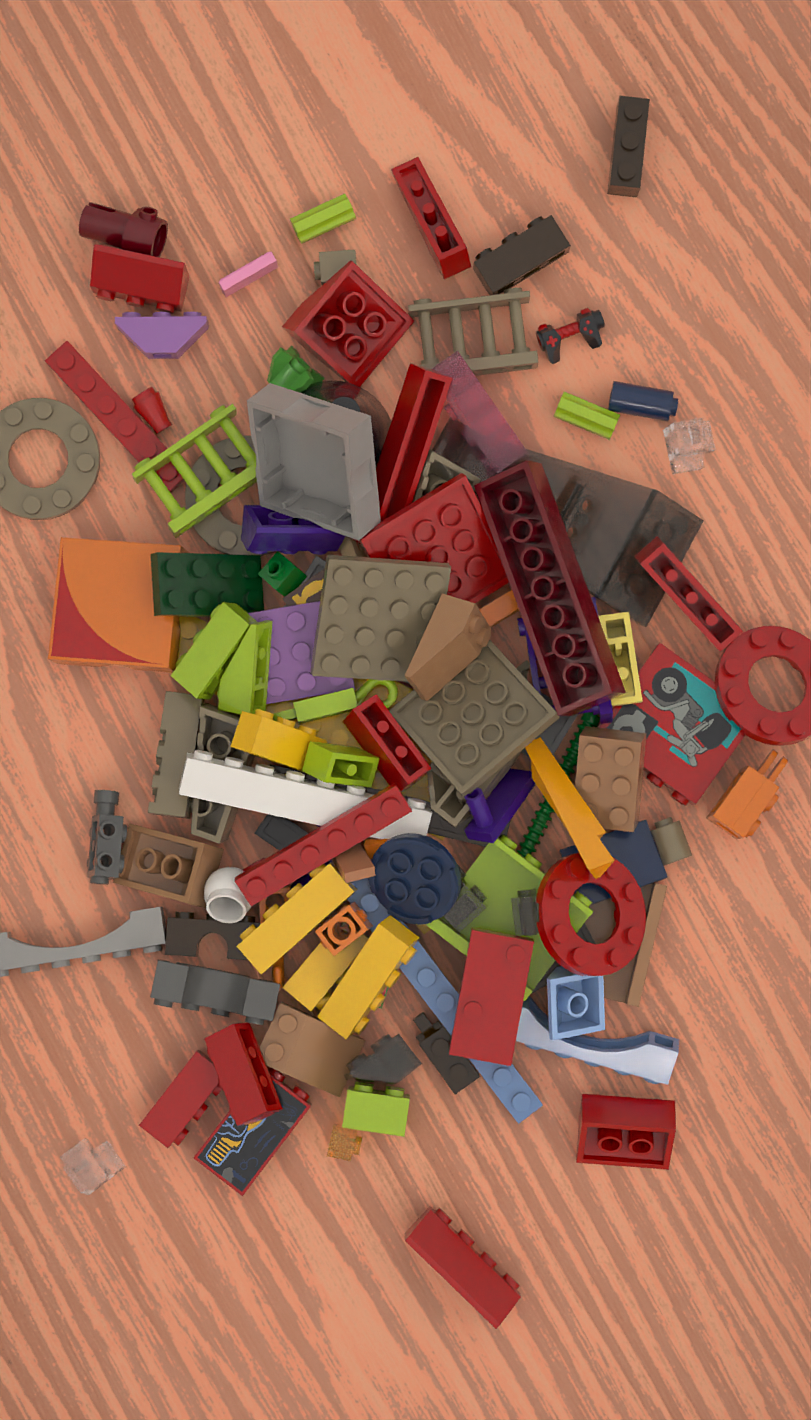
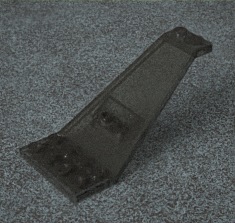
(608, 532)

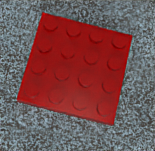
(444, 529)

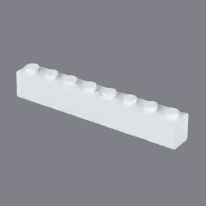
(284, 794)

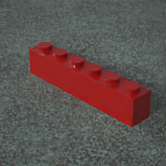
(409, 437)

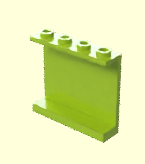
(500, 874)

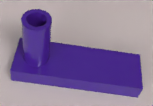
(496, 811)

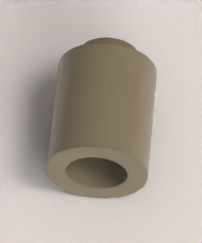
(670, 841)

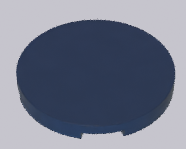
(415, 878)

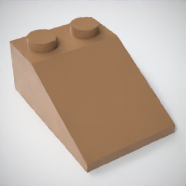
(448, 645)
(167, 864)
(308, 1049)

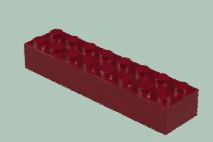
(549, 589)

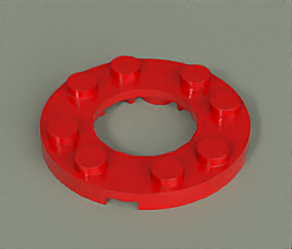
(735, 694)
(555, 925)

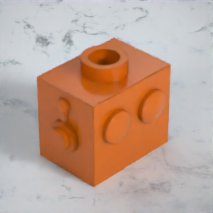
(332, 931)

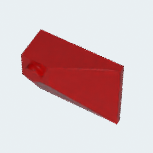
(349, 324)

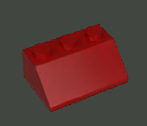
(138, 279)
(626, 1131)

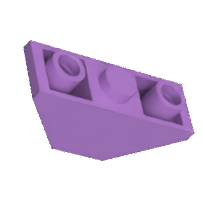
(162, 334)

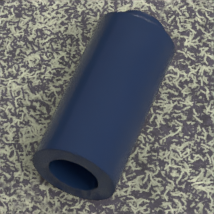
(642, 401)

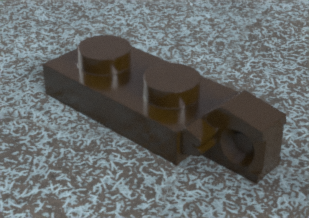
(435, 1042)

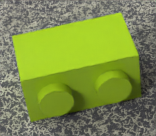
(340, 764)

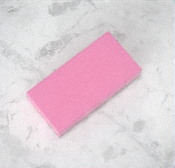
(248, 274)

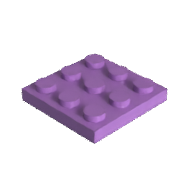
(292, 654)

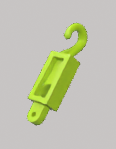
(336, 702)

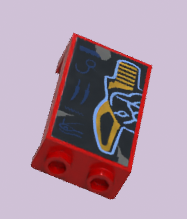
(243, 1151)

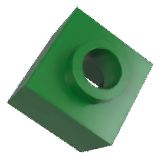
(282, 574)

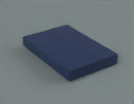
(635, 851)

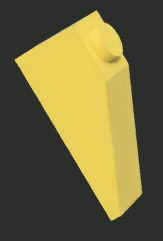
(620, 640)

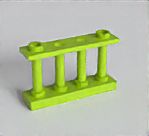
(207, 501)

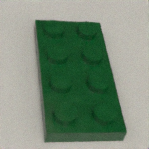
(200, 582)

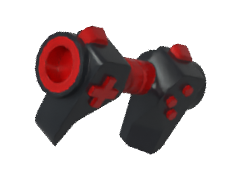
(587, 324)

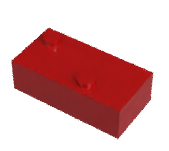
(491, 996)

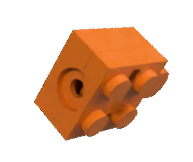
(747, 798)

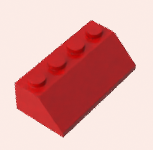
(462, 1266)

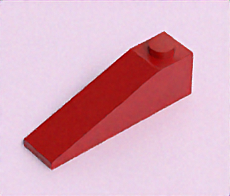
(432, 218)

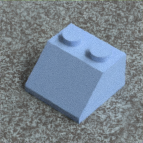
(574, 1004)

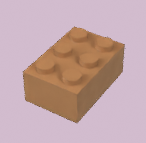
(611, 775)

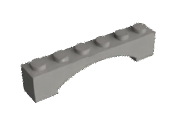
(143, 929)

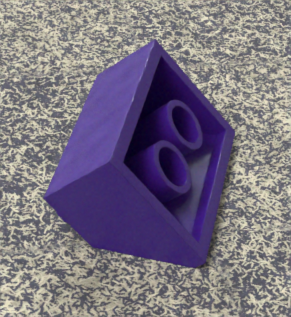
(273, 531)

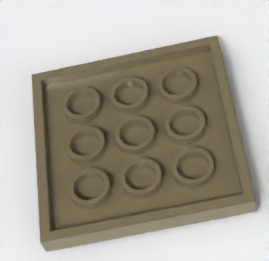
(374, 615)
(476, 719)

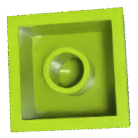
(376, 1109)

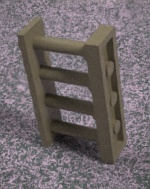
(491, 360)

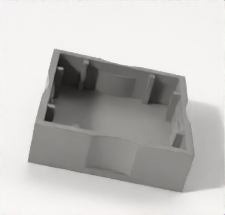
(314, 460)

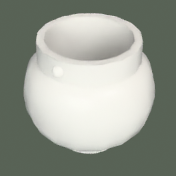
(223, 896)

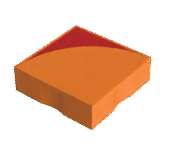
(108, 608)

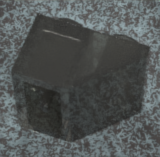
(386, 1064)

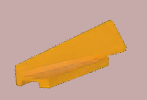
(569, 807)

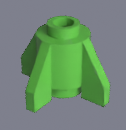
(292, 371)

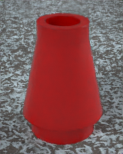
(152, 409)

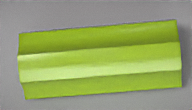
(323, 218)
(586, 415)

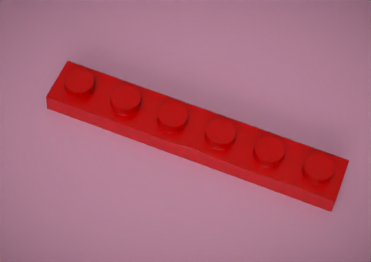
(111, 410)
(323, 844)

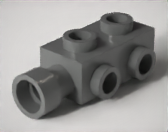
(108, 845)

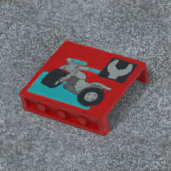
(683, 724)

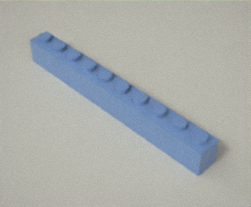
(443, 1001)

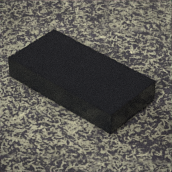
(279, 831)

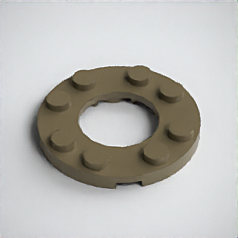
(82, 459)
(215, 528)

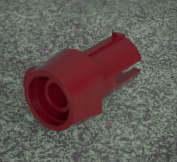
(133, 232)

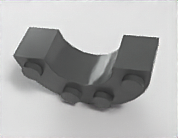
(216, 989)

